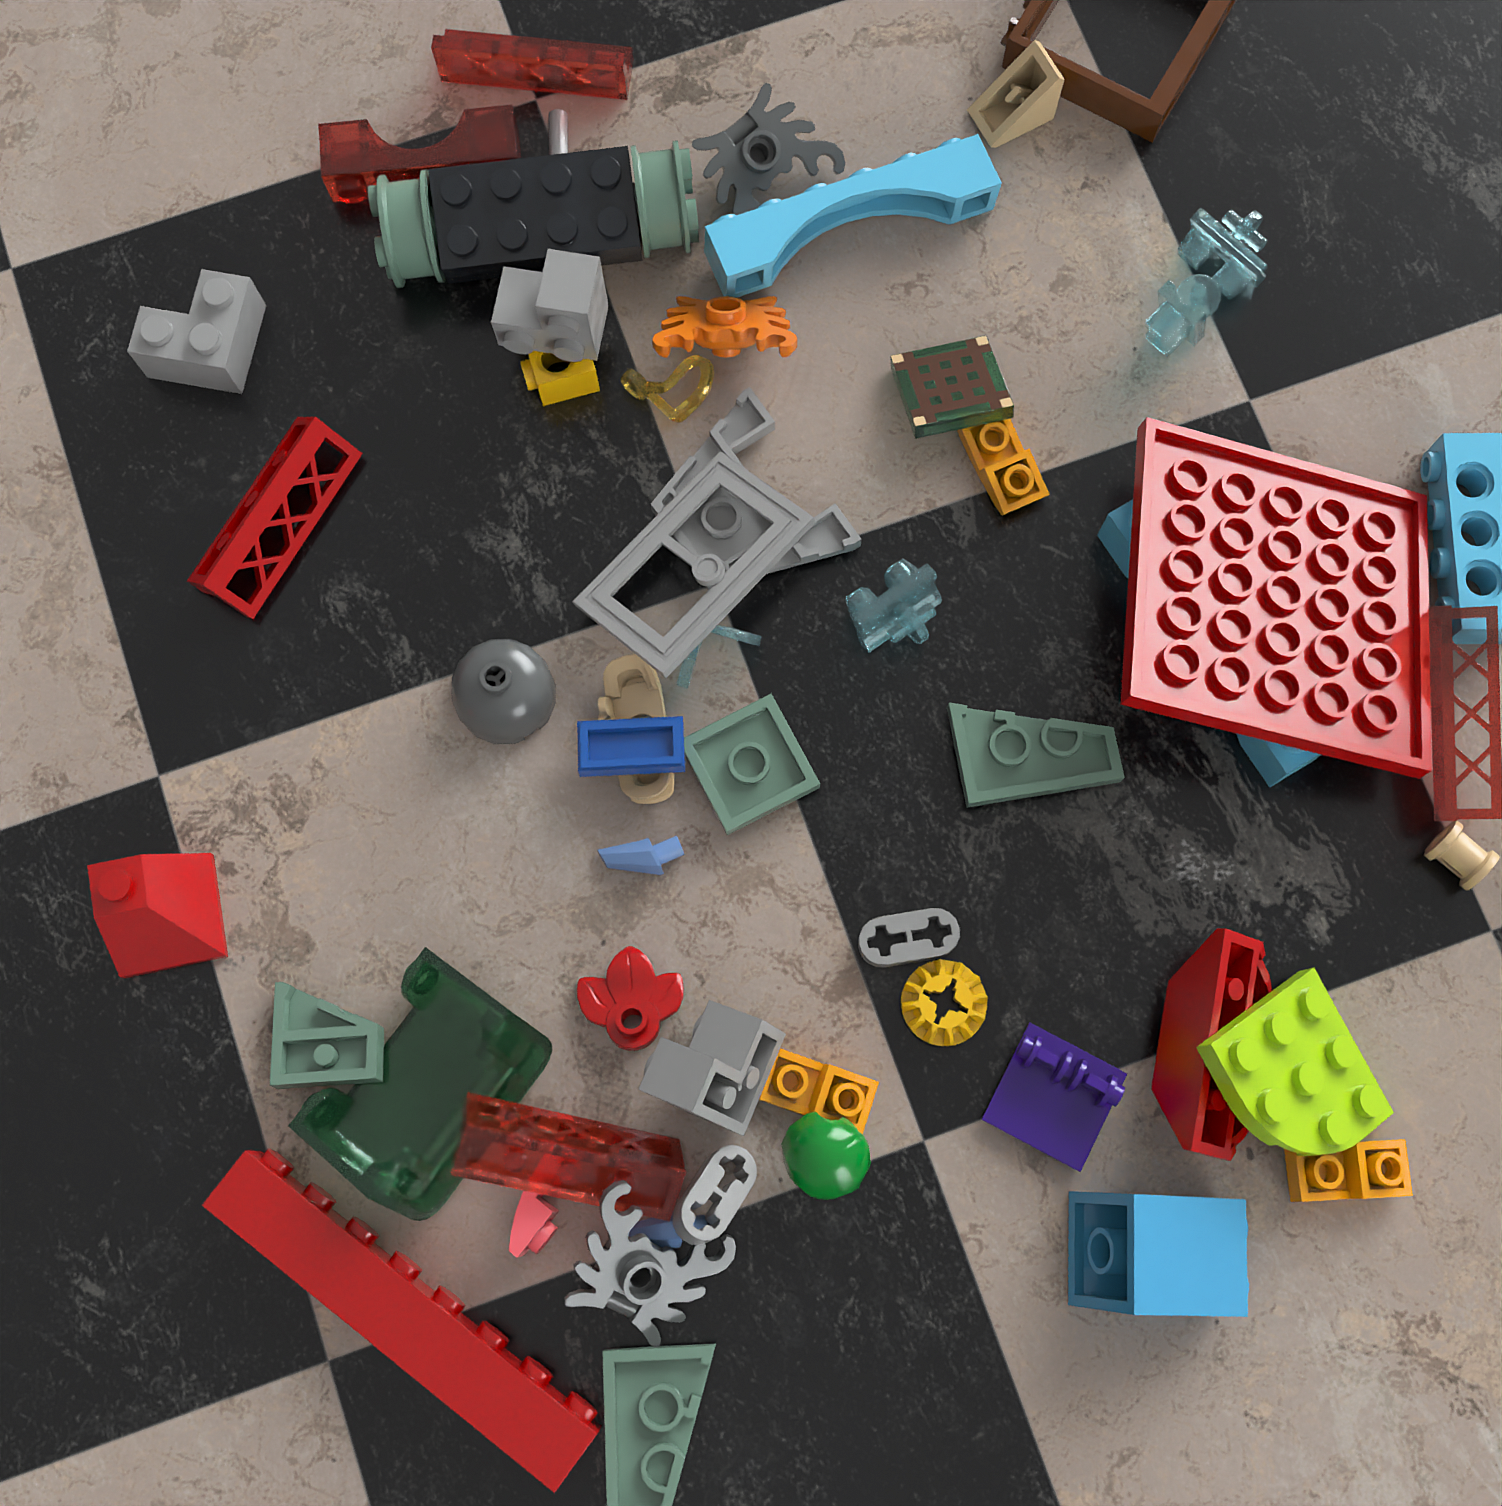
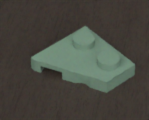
(321, 1043)

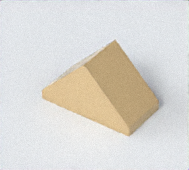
(1019, 98)

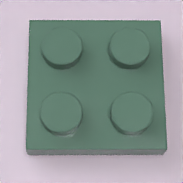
(749, 764)

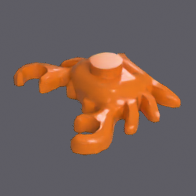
(725, 326)

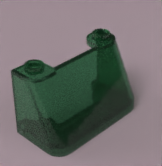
(403, 1132)

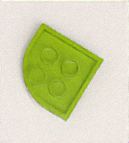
(1296, 1071)

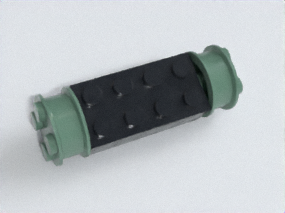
(509, 212)

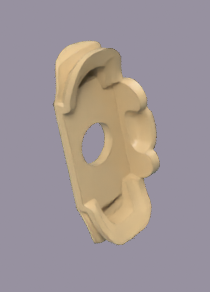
(630, 692)

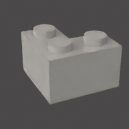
(553, 309)
(210, 343)
(720, 1070)

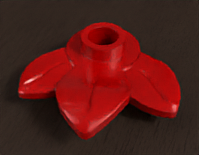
(628, 991)

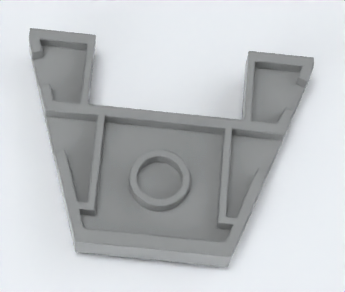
(727, 524)

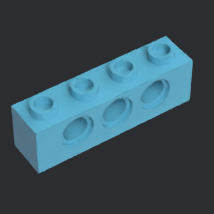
(1477, 465)

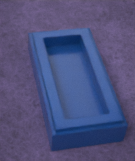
(631, 746)

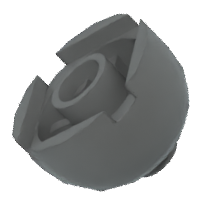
(507, 709)

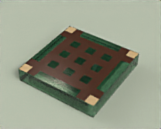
(951, 387)

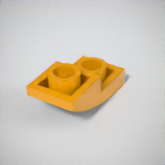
(1003, 465)
(817, 1087)
(1358, 1172)

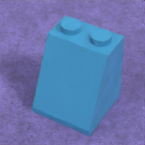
(1158, 1254)

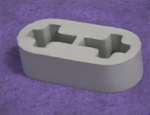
(905, 925)
(724, 1201)

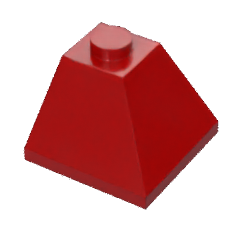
(158, 911)

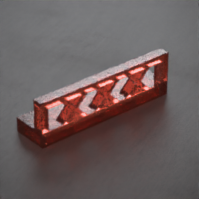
(533, 63)
(1443, 712)
(569, 1159)

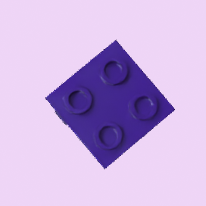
(1055, 1097)

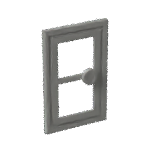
(727, 588)

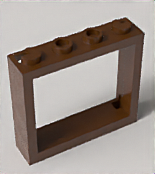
(1107, 97)

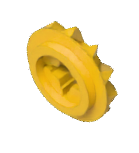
(920, 1010)

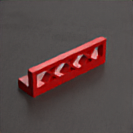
(260, 504)

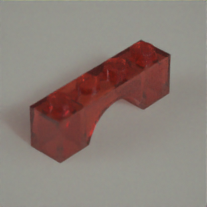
(356, 156)

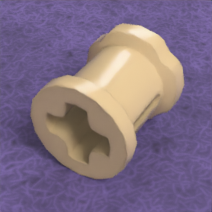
(1461, 855)

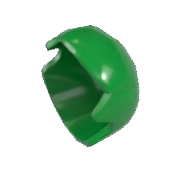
(825, 1156)

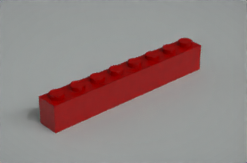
(404, 1316)

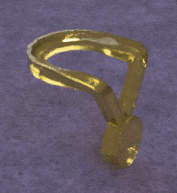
(641, 388)

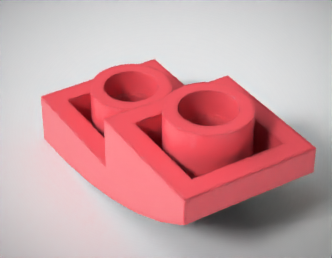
(532, 1224)

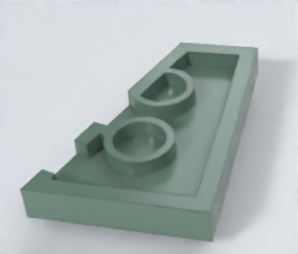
(1027, 757)
(650, 1419)

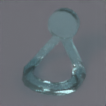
(689, 663)

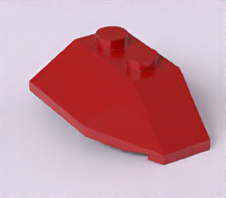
(1200, 999)

